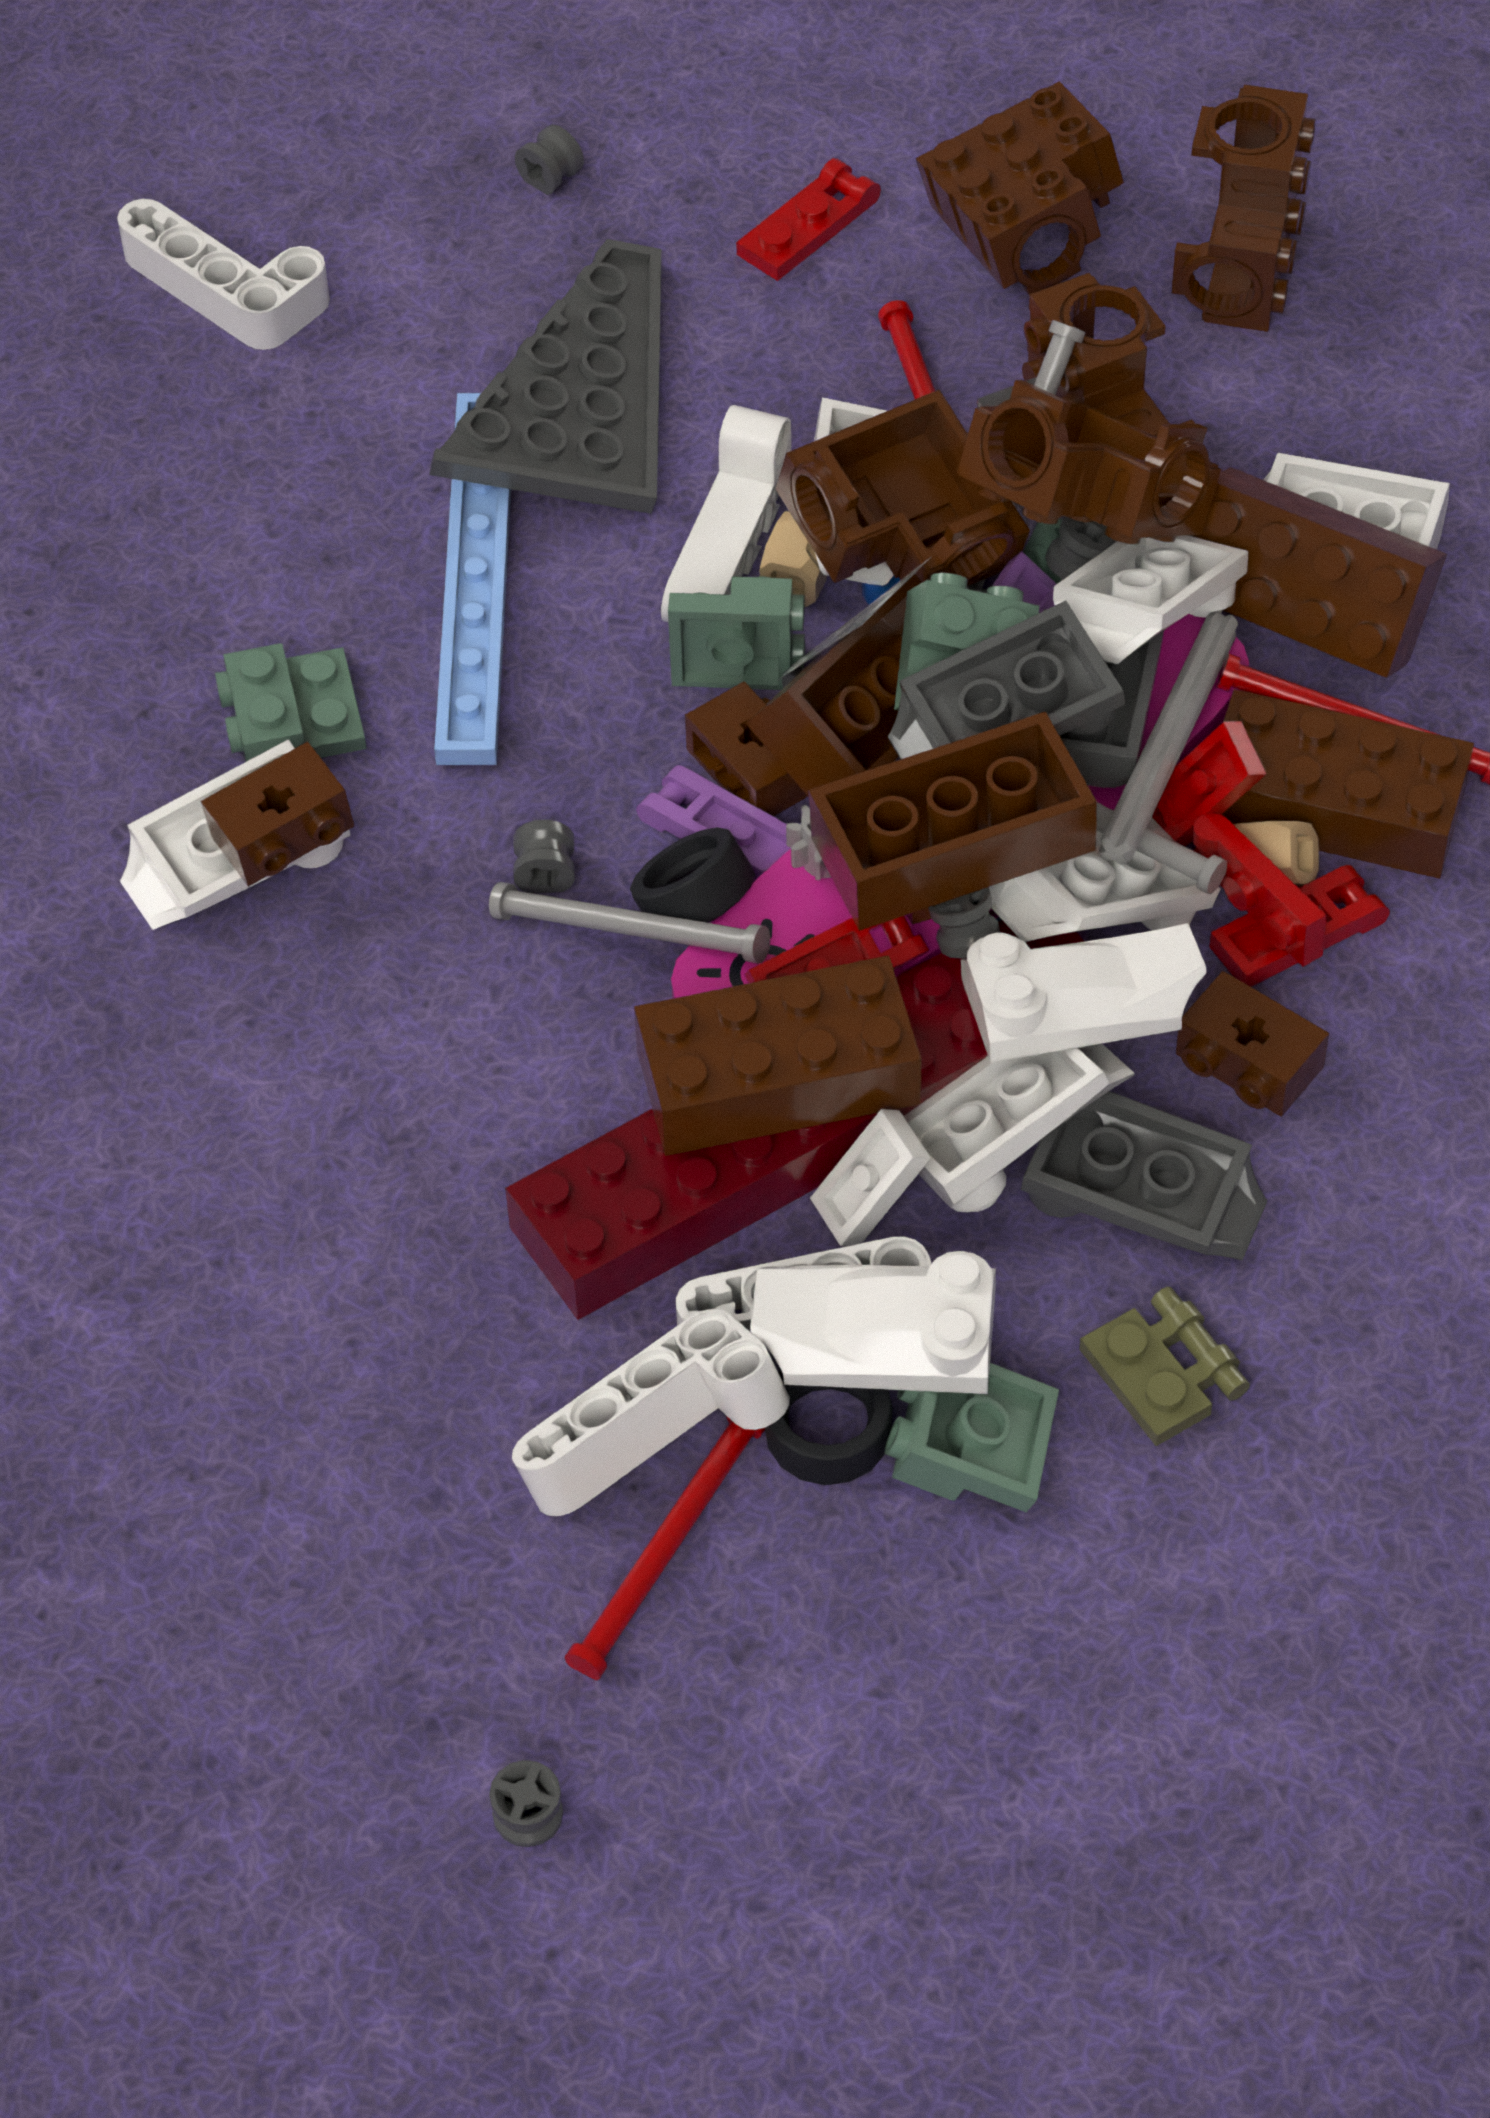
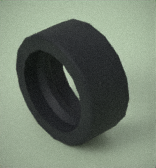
(694, 877)
(838, 1461)

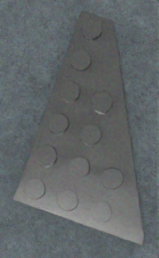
(578, 397)

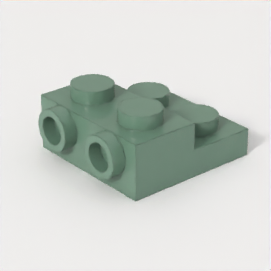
(948, 618)
(736, 635)
(289, 700)
(976, 1441)

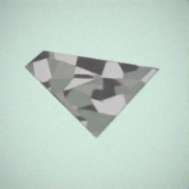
(853, 623)

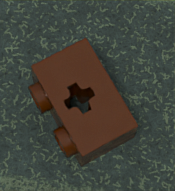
(735, 755)
(278, 814)
(1251, 1044)

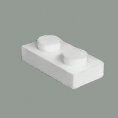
(870, 1177)

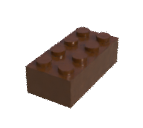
(1323, 573)
(841, 705)
(1360, 782)
(952, 820)
(777, 1055)

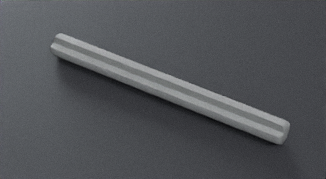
(1168, 738)

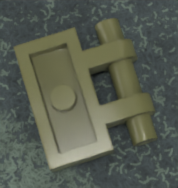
(1147, 1375)

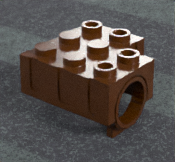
(1020, 174)
(1254, 207)
(1099, 372)
(1090, 467)
(896, 498)

